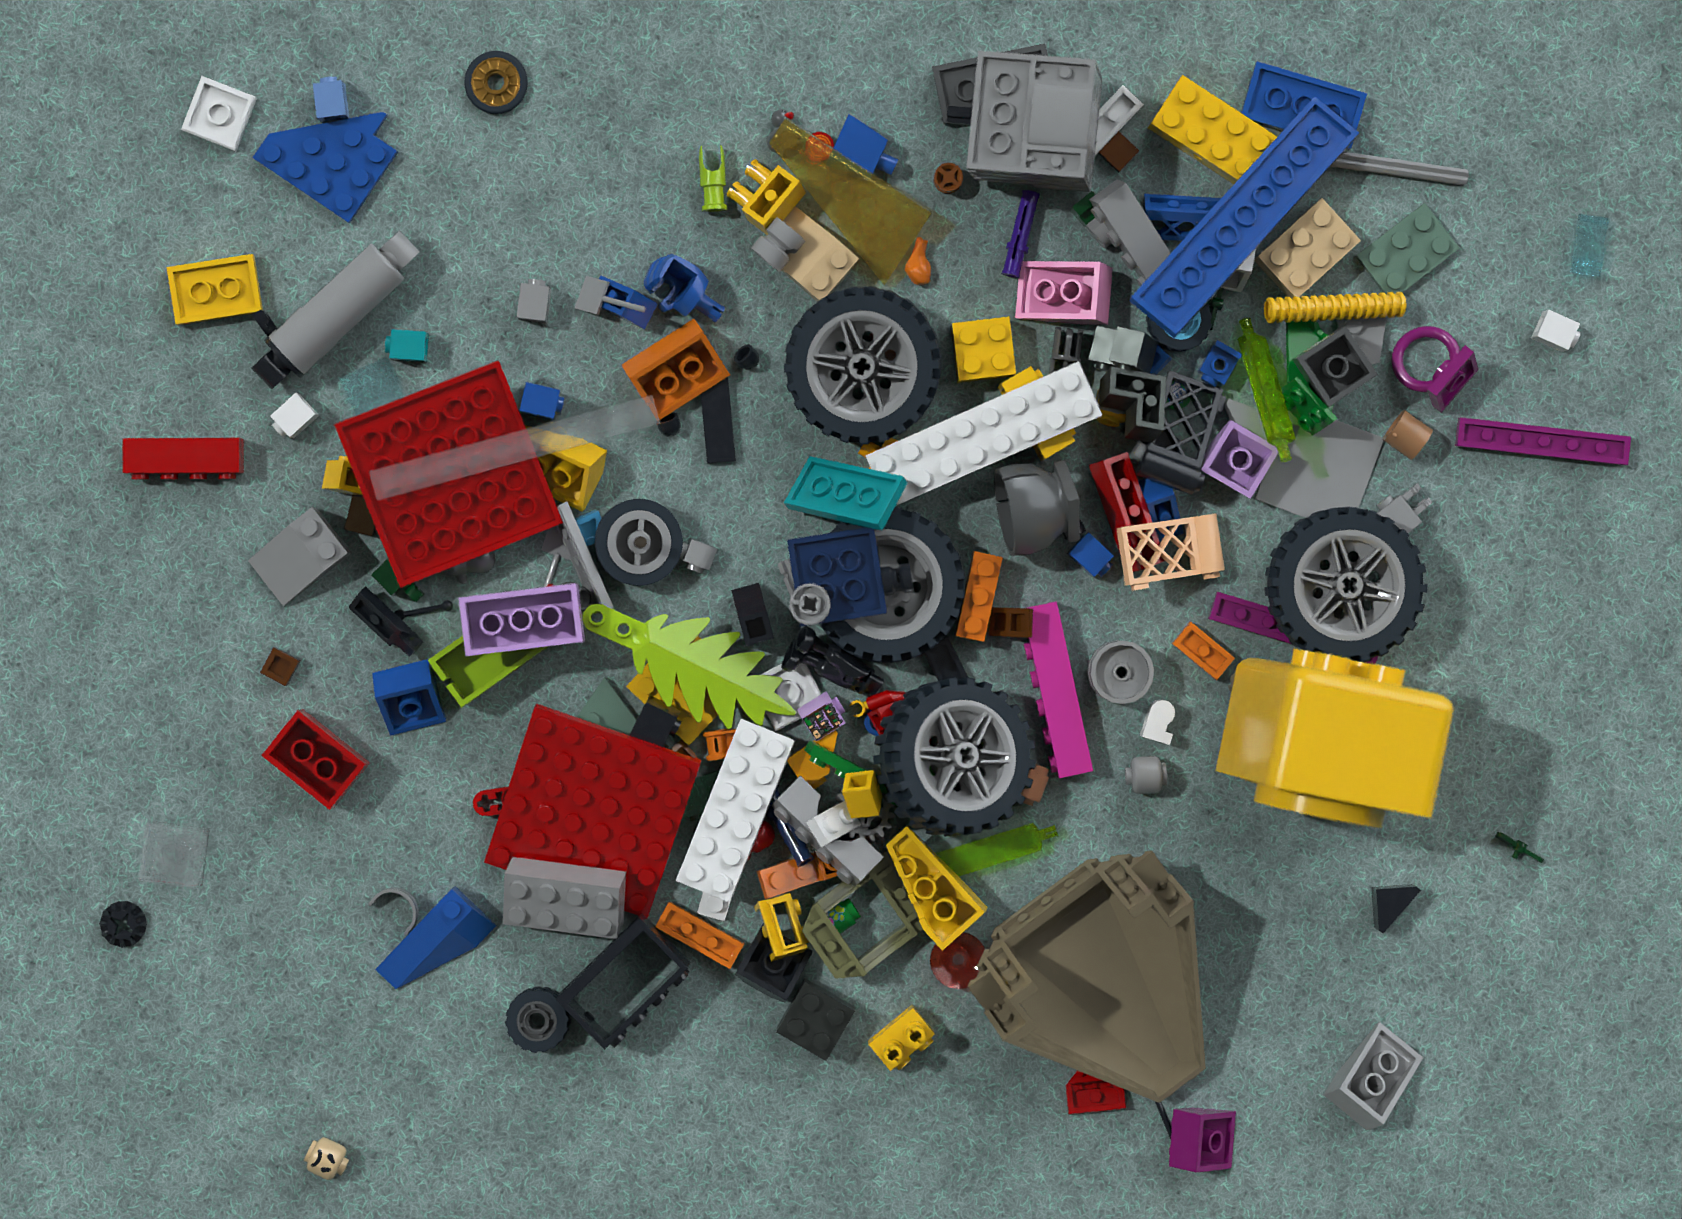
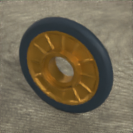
(499, 100)

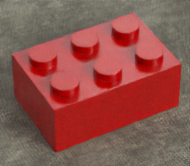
(315, 759)

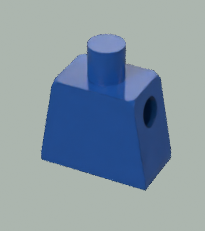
(864, 146)

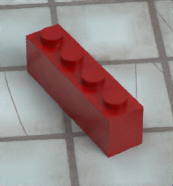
(183, 456)
(1123, 501)

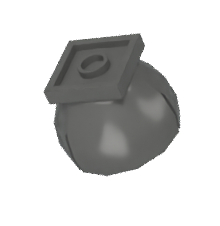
(1038, 506)

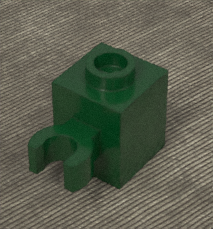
(386, 578)

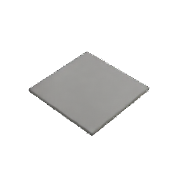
(1324, 471)

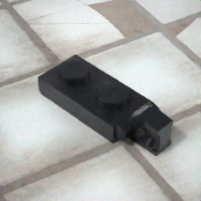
(384, 622)

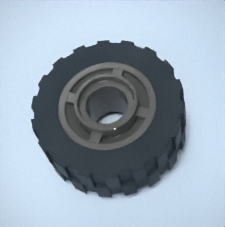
(528, 1034)

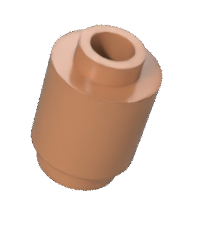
(1038, 785)

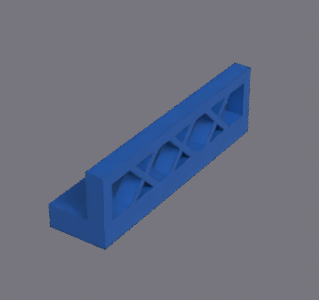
(1176, 210)

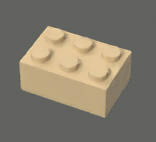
(1307, 249)

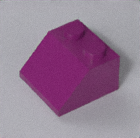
(1202, 1139)

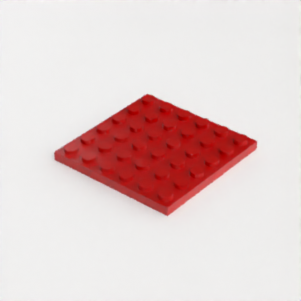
(460, 517)
(594, 802)

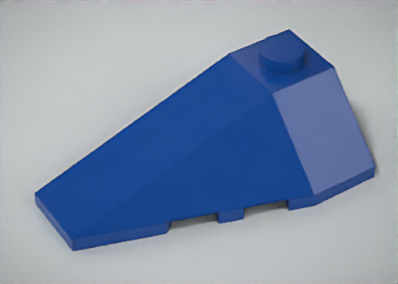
(440, 936)

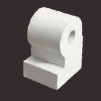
(1157, 718)

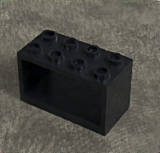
(655, 997)

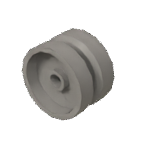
(1103, 668)

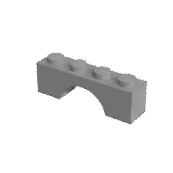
(850, 858)

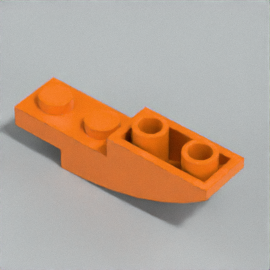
(788, 876)

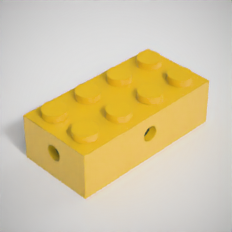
(1210, 130)

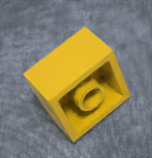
(983, 349)

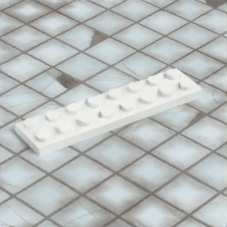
(989, 431)

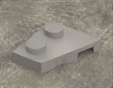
(1368, 335)

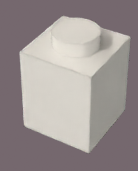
(1556, 331)
(293, 416)

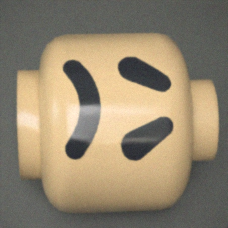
(326, 1158)

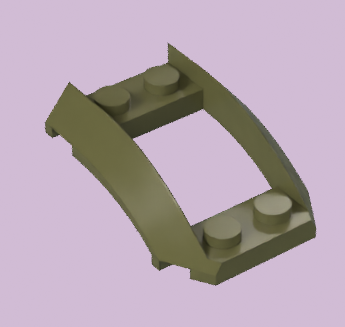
(832, 946)

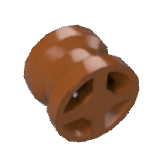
(951, 174)

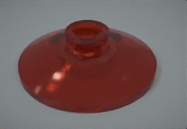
(952, 974)

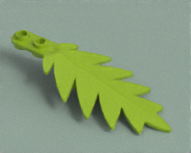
(696, 664)

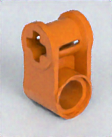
(724, 739)

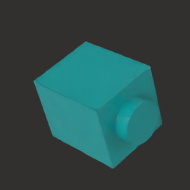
(407, 345)

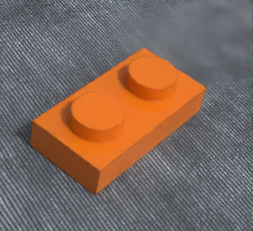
(1203, 650)

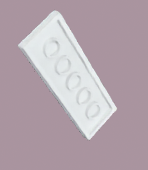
(735, 810)

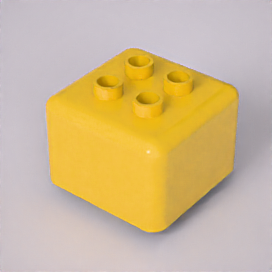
(1335, 738)

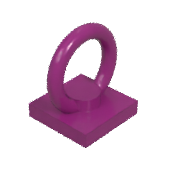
(1450, 375)

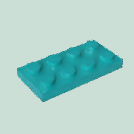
(845, 493)

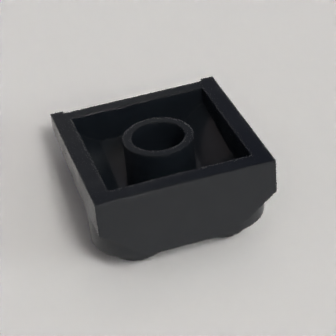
(771, 977)

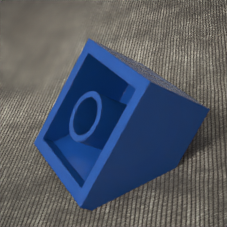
(408, 697)

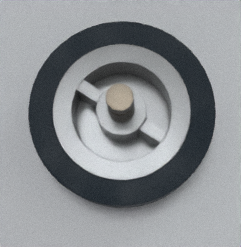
(638, 542)

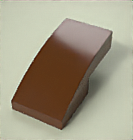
(1011, 622)

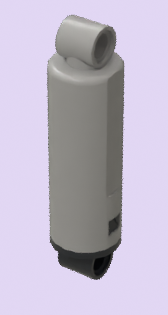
(334, 310)

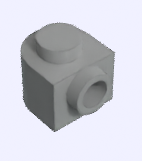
(698, 555)

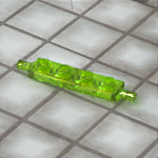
(1266, 390)
(996, 848)

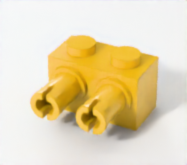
(774, 197)
(902, 1038)

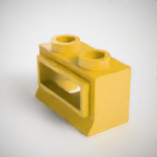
(772, 929)

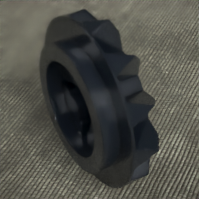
(136, 922)

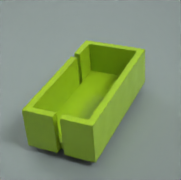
(477, 673)

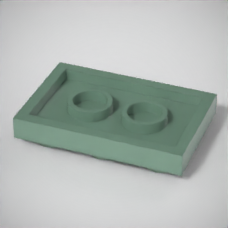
(1407, 251)

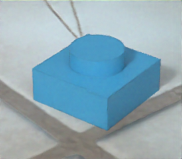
(588, 525)

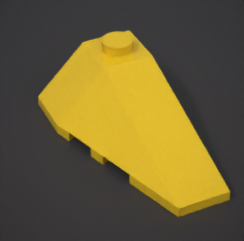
(574, 473)
(938, 894)

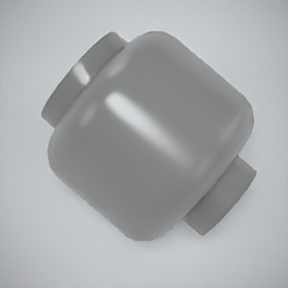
(1146, 774)

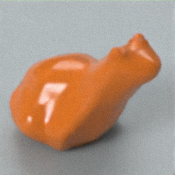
(918, 266)

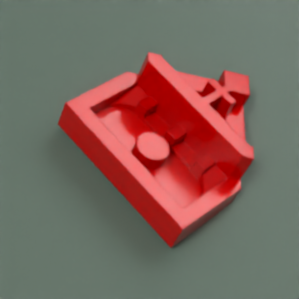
(1092, 1095)

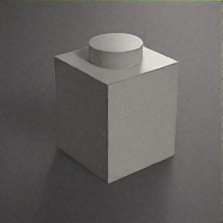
(534, 301)

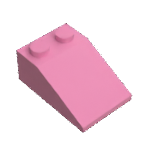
(1064, 292)

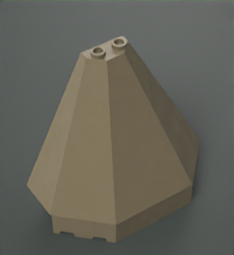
(1102, 976)

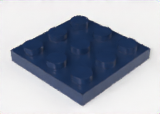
(845, 568)

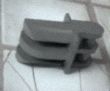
(1065, 357)

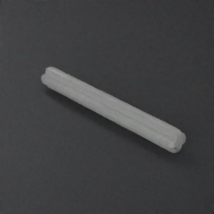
(1402, 168)

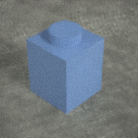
(330, 99)

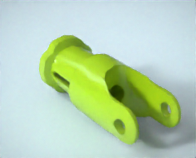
(713, 184)

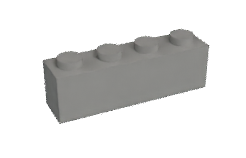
(1129, 229)

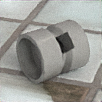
(778, 244)

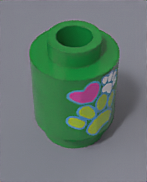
(843, 915)

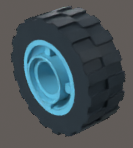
(1189, 337)

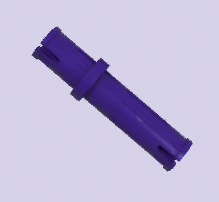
(1018, 245)

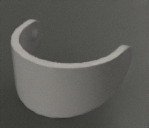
(408, 896)

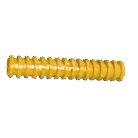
(1334, 307)

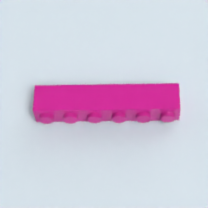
(1057, 693)

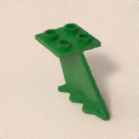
(1299, 397)

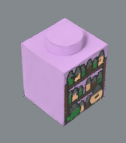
(822, 715)

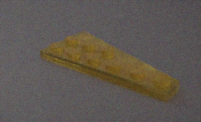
(863, 207)

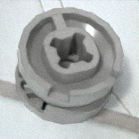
(809, 604)

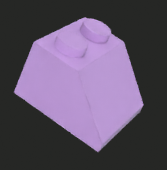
(1238, 458)

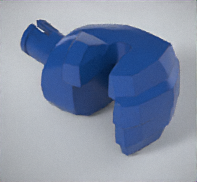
(686, 287)

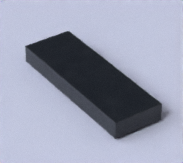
(718, 423)

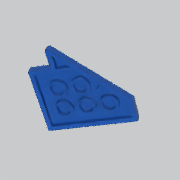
(331, 160)

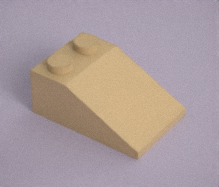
(820, 261)

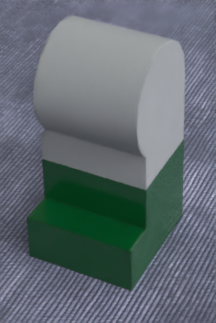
(1083, 213)

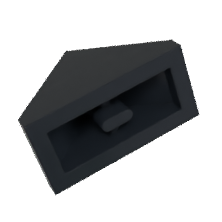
(1390, 902)

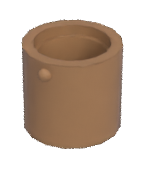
(1407, 434)

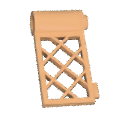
(1200, 545)

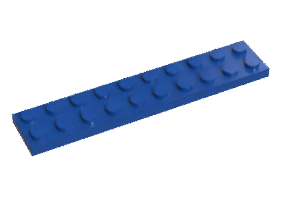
(1243, 217)

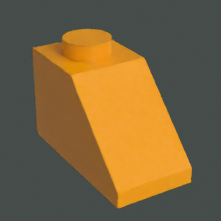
(809, 771)

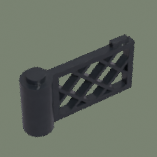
(1176, 468)

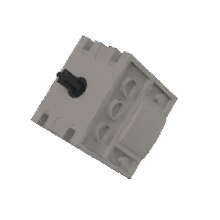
(1033, 120)

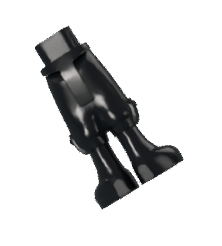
(832, 664)

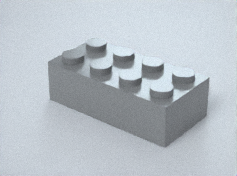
(564, 897)

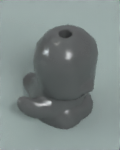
(477, 565)

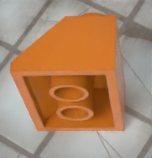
(676, 368)

